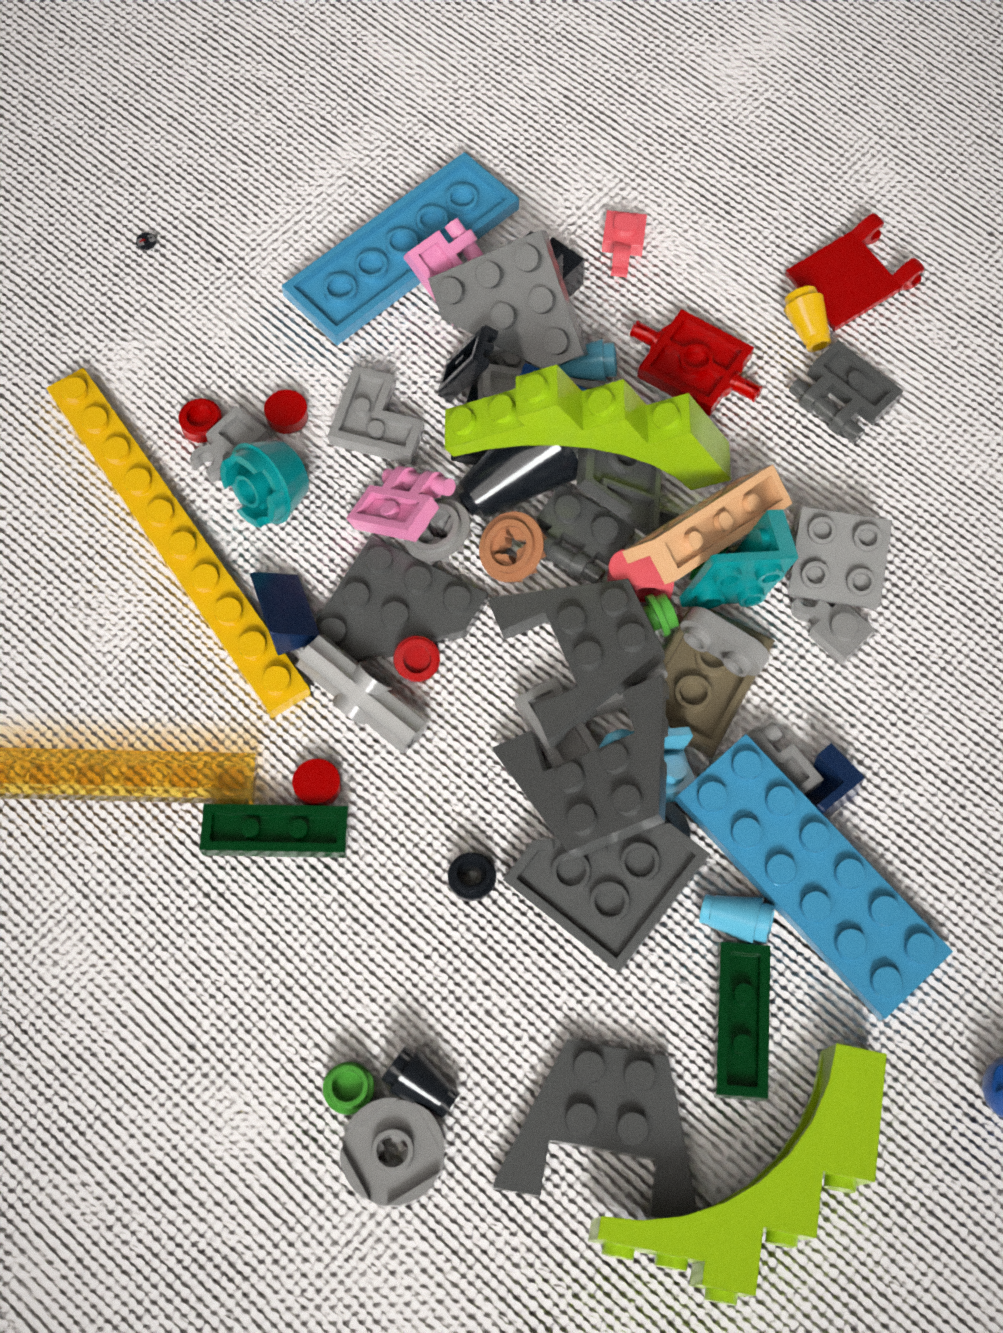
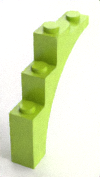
(608, 418)
(724, 1242)

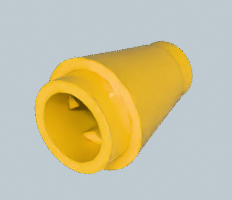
(808, 316)

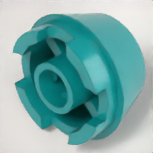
(265, 480)

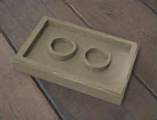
(704, 690)

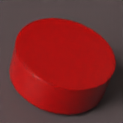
(286, 411)
(198, 418)
(416, 658)
(316, 783)

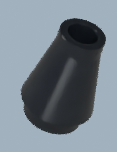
(418, 1081)

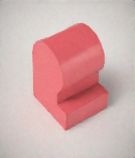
(641, 574)

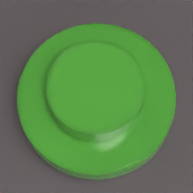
(660, 613)
(348, 1088)

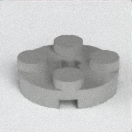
(363, 1144)

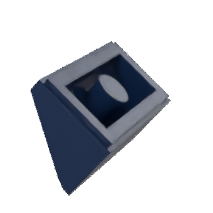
(285, 610)

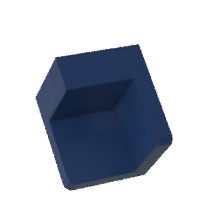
(840, 781)

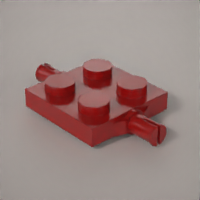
(695, 360)

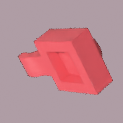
(623, 237)

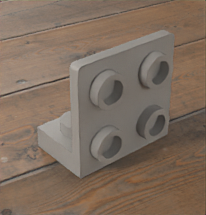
(839, 557)

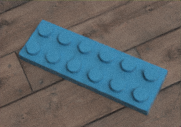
(368, 267)
(813, 877)

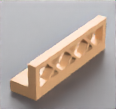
(711, 524)

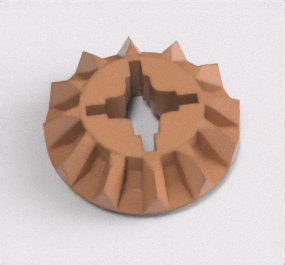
(498, 538)

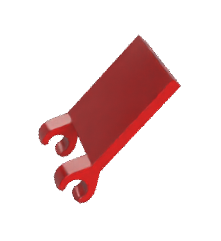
(852, 275)

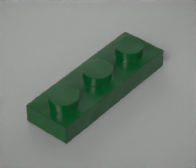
(274, 830)
(742, 1022)

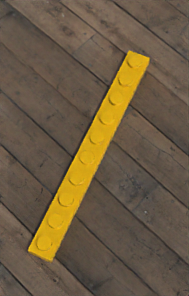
(179, 543)

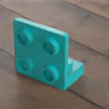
(749, 571)

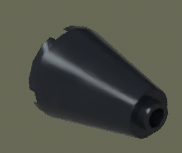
(515, 475)

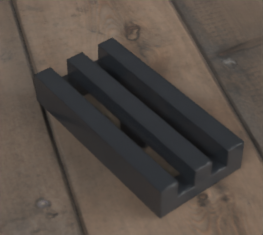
(467, 363)

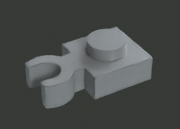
(223, 437)
(835, 629)

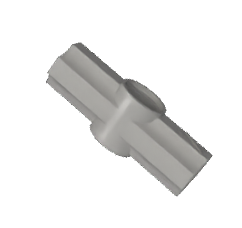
(362, 693)

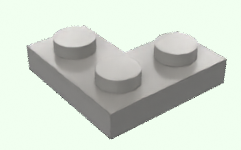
(366, 424)

